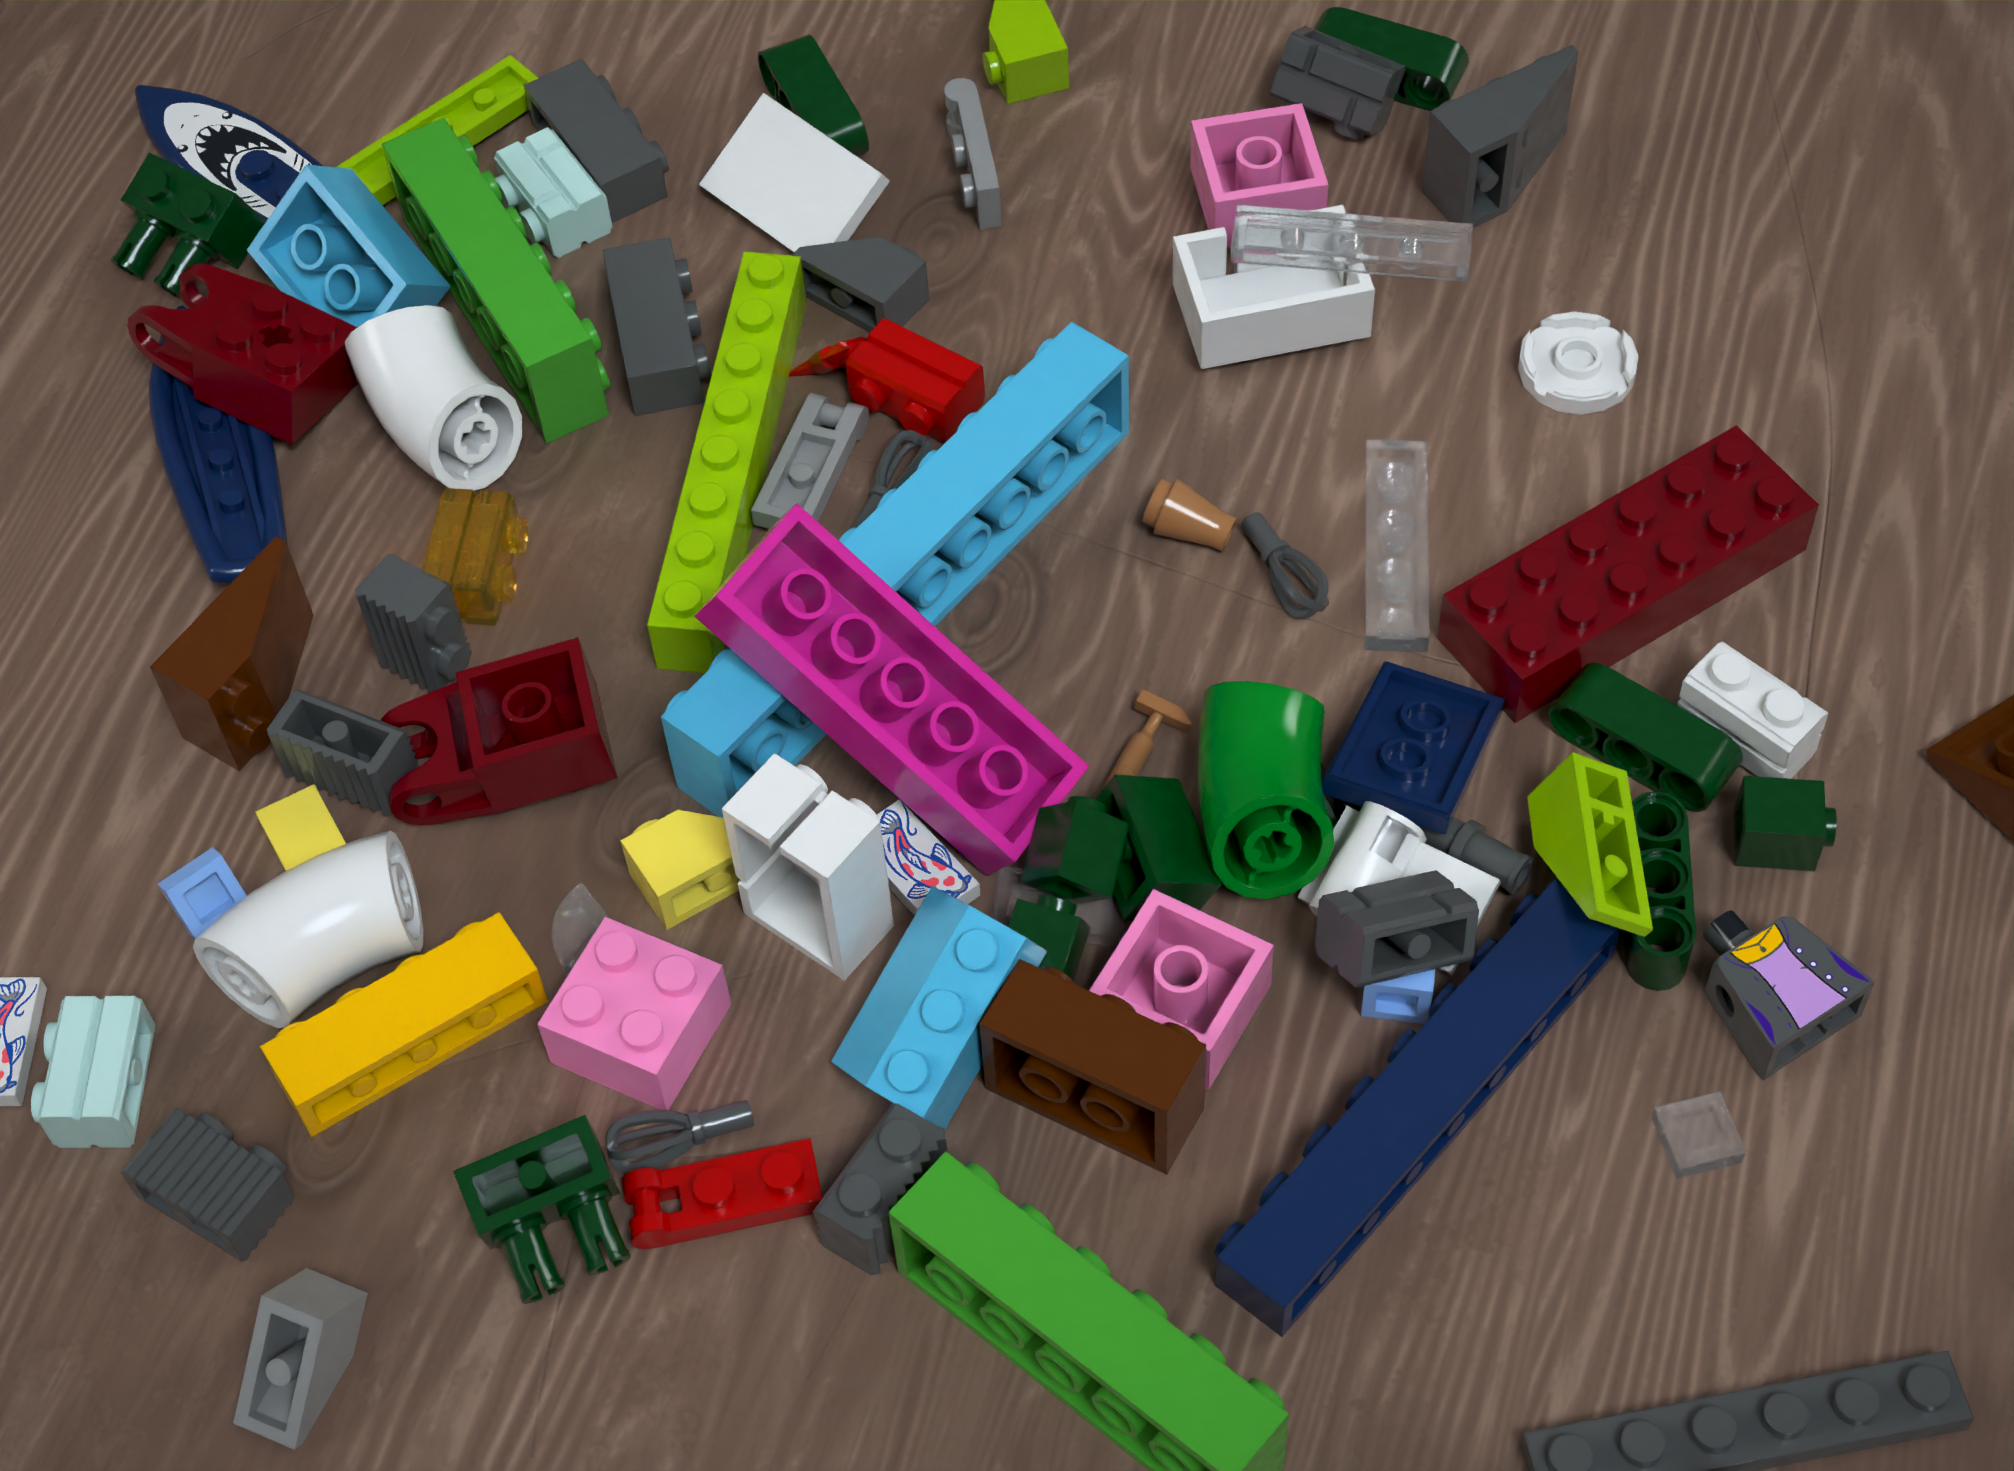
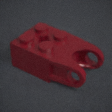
(250, 351)
(505, 737)

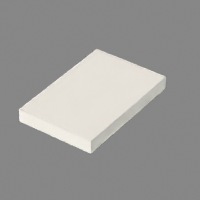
(793, 179)

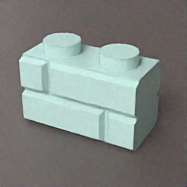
(552, 193)
(94, 1072)

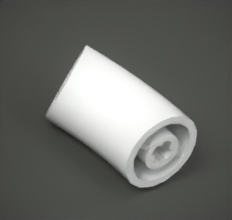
(435, 396)
(315, 929)

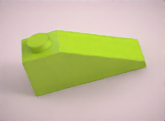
(1025, 50)
(1591, 842)

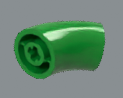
(1263, 787)

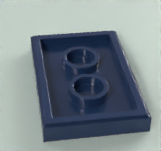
(1414, 746)

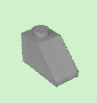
(298, 1355)

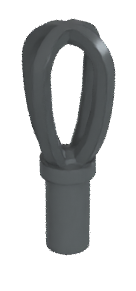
(888, 465)
(1276, 553)
(692, 1129)

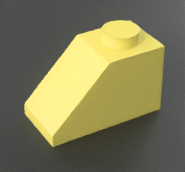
(681, 864)

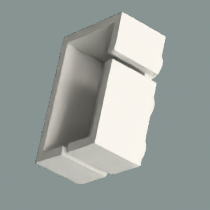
(1263, 306)
(810, 865)

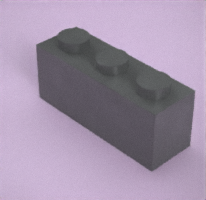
(600, 136)
(656, 326)

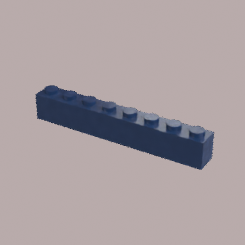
(1412, 1110)

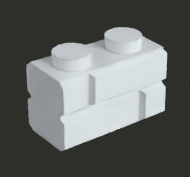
(1757, 710)

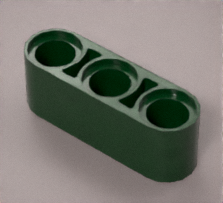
(1431, 60)
(809, 88)
(1645, 736)
(1667, 867)

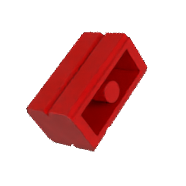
(914, 380)

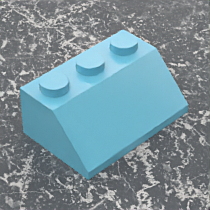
(343, 250)
(922, 1019)

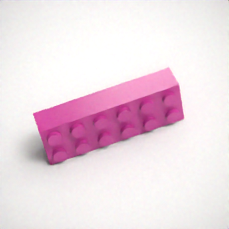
(892, 690)

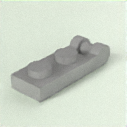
(972, 150)
(810, 459)

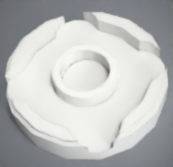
(1577, 363)

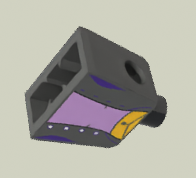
(1780, 989)

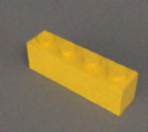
(404, 1023)

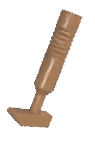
(1141, 743)

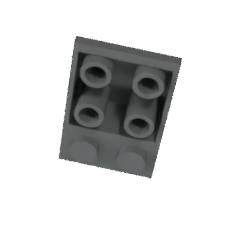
(1497, 138)

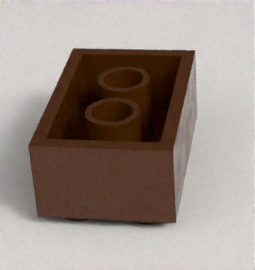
(1094, 1064)

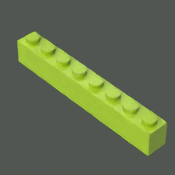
(728, 456)

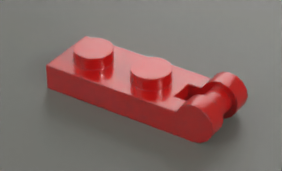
(722, 1194)

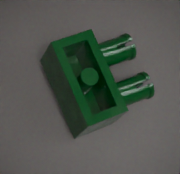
(185, 207)
(539, 1183)

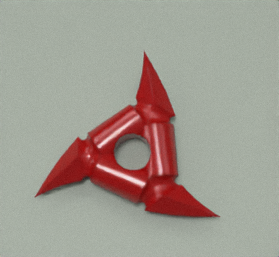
(828, 359)

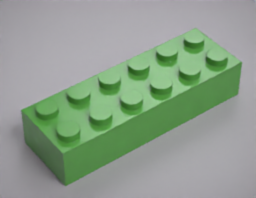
(499, 279)
(1080, 1330)

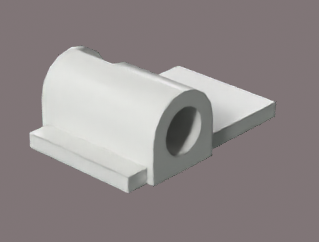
(1387, 846)

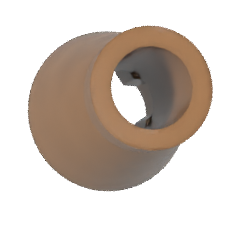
(1186, 515)

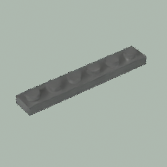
(1766, 1423)

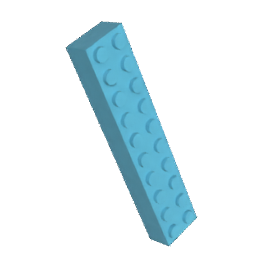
(925, 542)

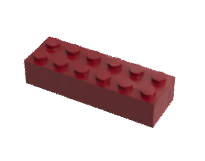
(1626, 571)

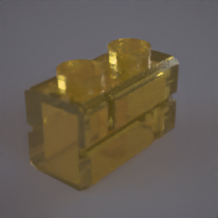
(475, 550)

